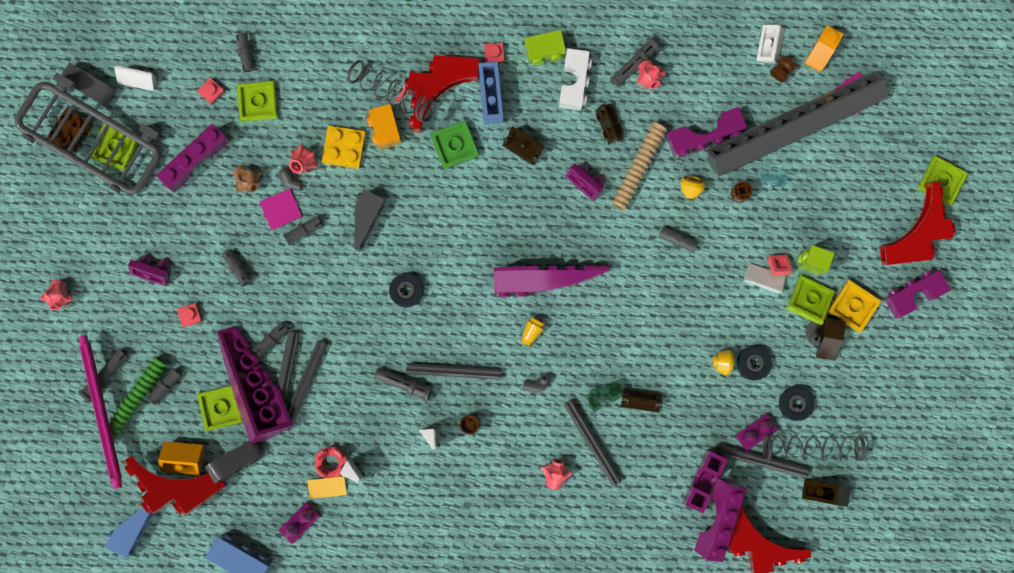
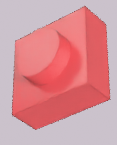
(494, 52)
(210, 91)
(779, 265)
(189, 315)

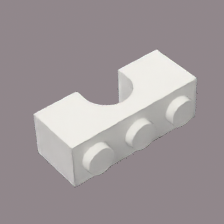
(577, 63)

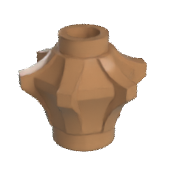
(246, 179)

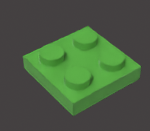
(454, 145)

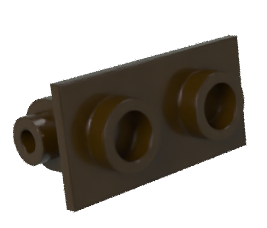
(605, 115)
(641, 400)

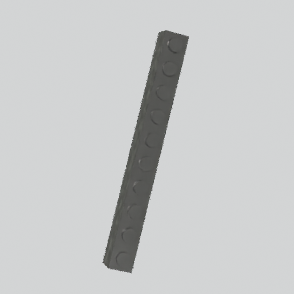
(797, 123)

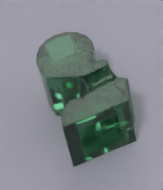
(610, 393)

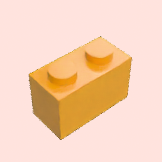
(384, 126)
(181, 458)

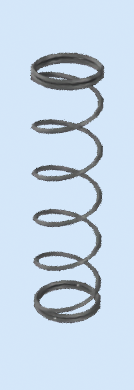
(358, 79)
(767, 456)

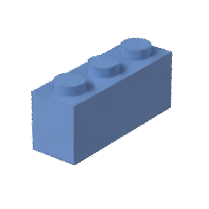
(490, 93)
(235, 557)

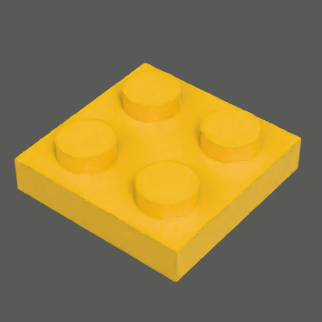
(343, 147)
(854, 306)

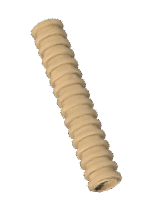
(639, 165)

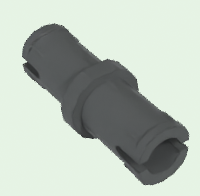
(244, 52)
(302, 230)
(678, 239)
(236, 267)
(270, 340)
(164, 386)

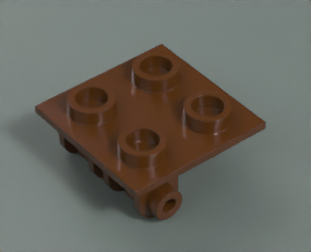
(69, 130)

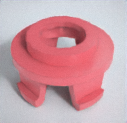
(320, 458)

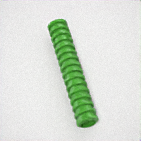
(136, 396)

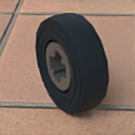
(399, 283)
(744, 365)
(796, 413)

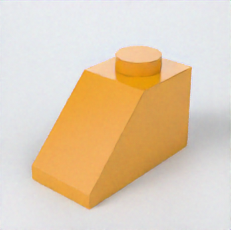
(823, 48)

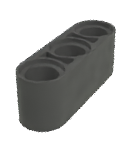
(88, 84)
(234, 461)

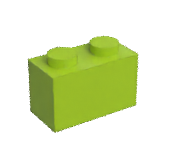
(545, 47)
(815, 260)

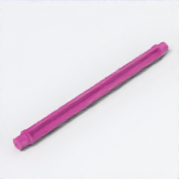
(100, 412)

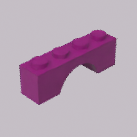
(683, 140)
(179, 169)
(728, 501)

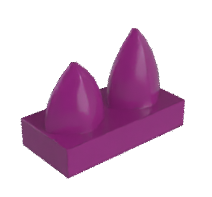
(588, 185)
(143, 269)
(756, 432)
(299, 522)

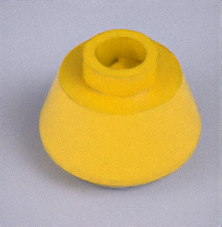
(692, 186)
(723, 362)

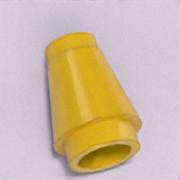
(532, 331)

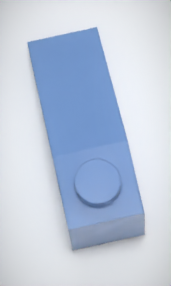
(127, 535)

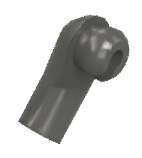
(287, 181)
(812, 333)
(537, 386)

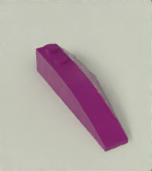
(531, 279)
(254, 393)

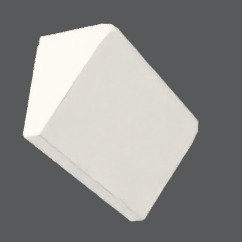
(770, 43)
(135, 78)
(763, 278)
(431, 437)
(351, 471)

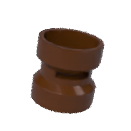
(782, 69)
(737, 192)
(466, 424)

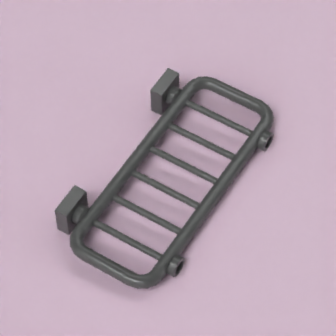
(60, 90)

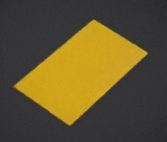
(327, 487)

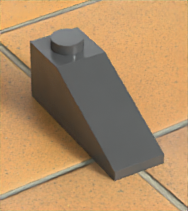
(367, 211)

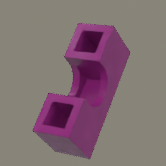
(902, 301)
(703, 481)

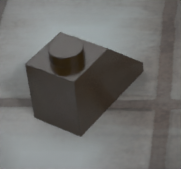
(832, 337)
(826, 493)

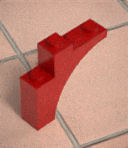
(446, 73)
(930, 226)
(161, 491)
(760, 550)

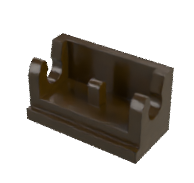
(523, 146)

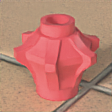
(650, 74)
(302, 160)
(56, 295)
(556, 473)

